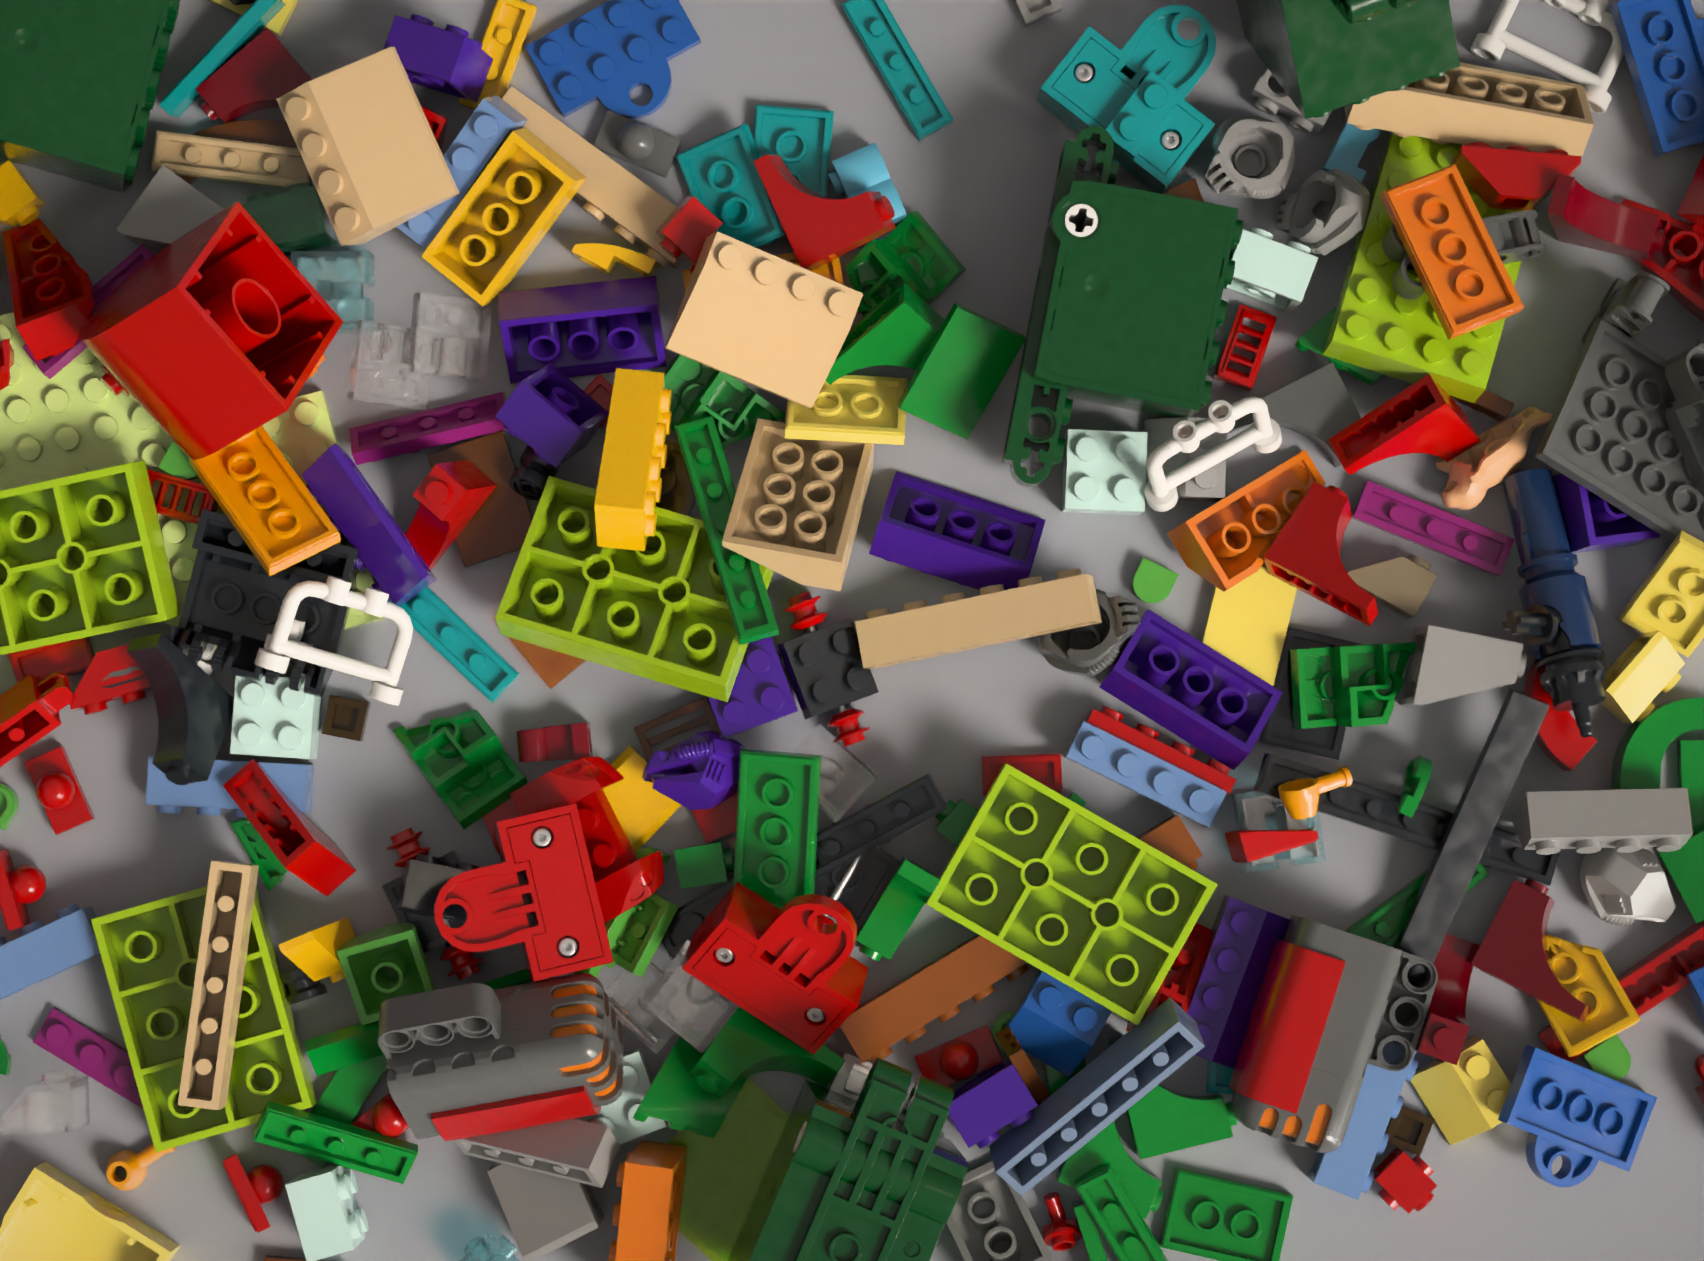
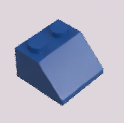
(1057, 1023)

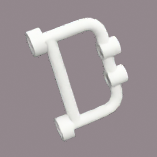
(1492, 44)
(1263, 436)
(338, 592)

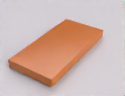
(1451, 251)

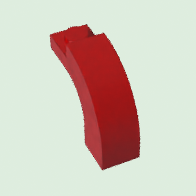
(1558, 733)

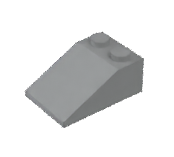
(994, 1221)

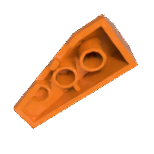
(1235, 533)

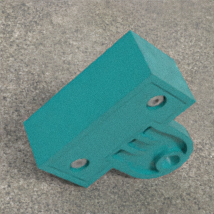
(1100, 79)

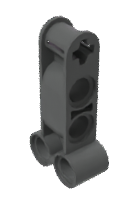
(1512, 234)
(1631, 303)

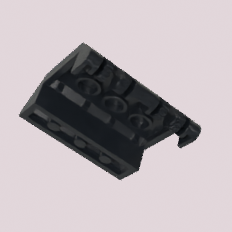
(238, 603)

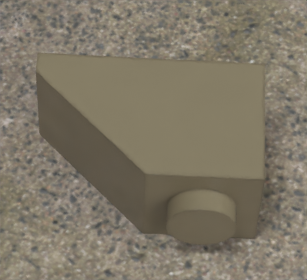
(1397, 583)

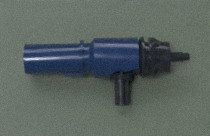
(1554, 600)

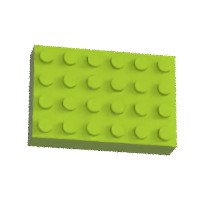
(1400, 334)
(81, 558)
(623, 608)
(1071, 894)
(151, 976)

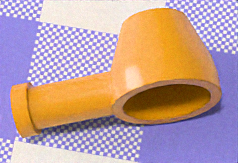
(1302, 794)
(134, 1164)

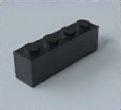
(422, 883)

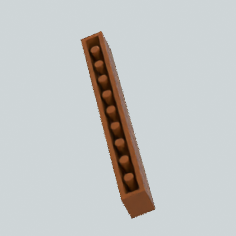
(966, 973)

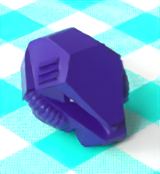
(697, 770)

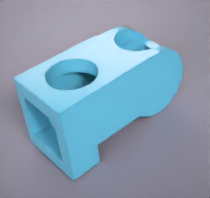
(1350, 149)

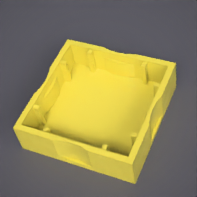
(69, 1222)

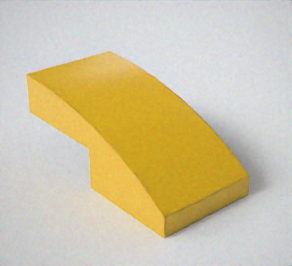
(605, 257)

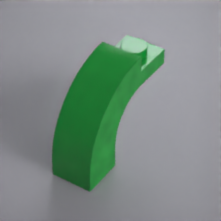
(1645, 742)

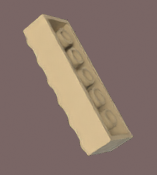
(1483, 107)

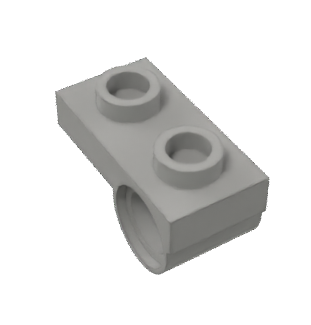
(1272, 103)

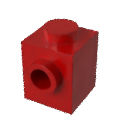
(1404, 1181)

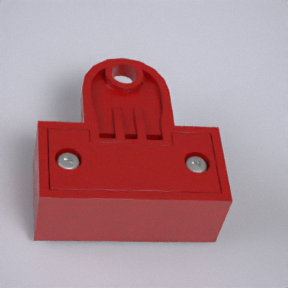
(533, 898)
(781, 962)

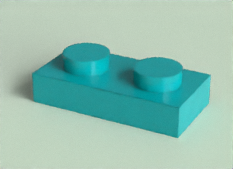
(1143, 114)

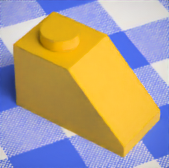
(17, 197)
(317, 949)

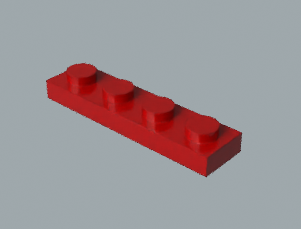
(1177, 754)

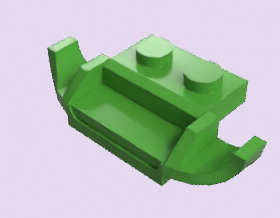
(639, 930)

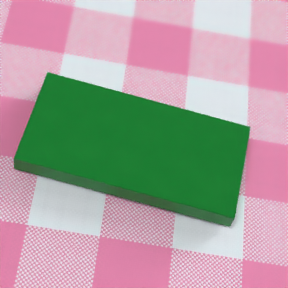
(777, 824)

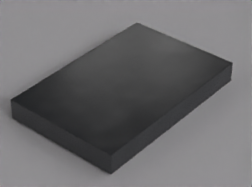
(1280, 725)

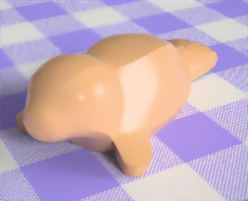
(1490, 460)

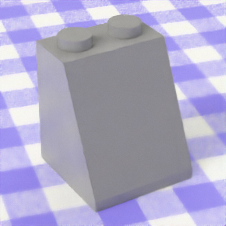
(166, 211)
(1458, 664)
(543, 1209)

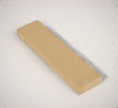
(229, 160)

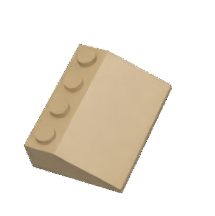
(367, 147)
(762, 319)
(799, 505)

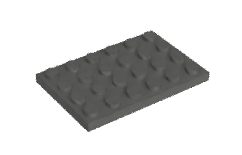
(1616, 435)

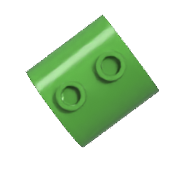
(384, 966)

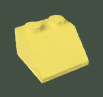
(1640, 675)
(1466, 1095)

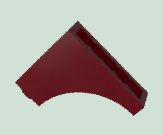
(251, 80)
(1602, 224)
(1517, 949)
(1445, 1021)

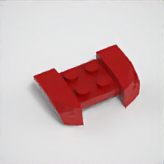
(617, 872)

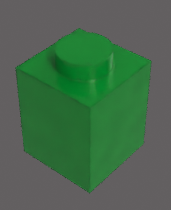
(703, 864)

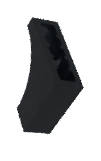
(189, 708)

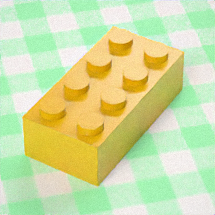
(504, 216)
(632, 460)

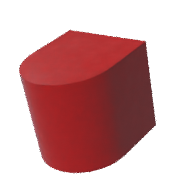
(213, 333)

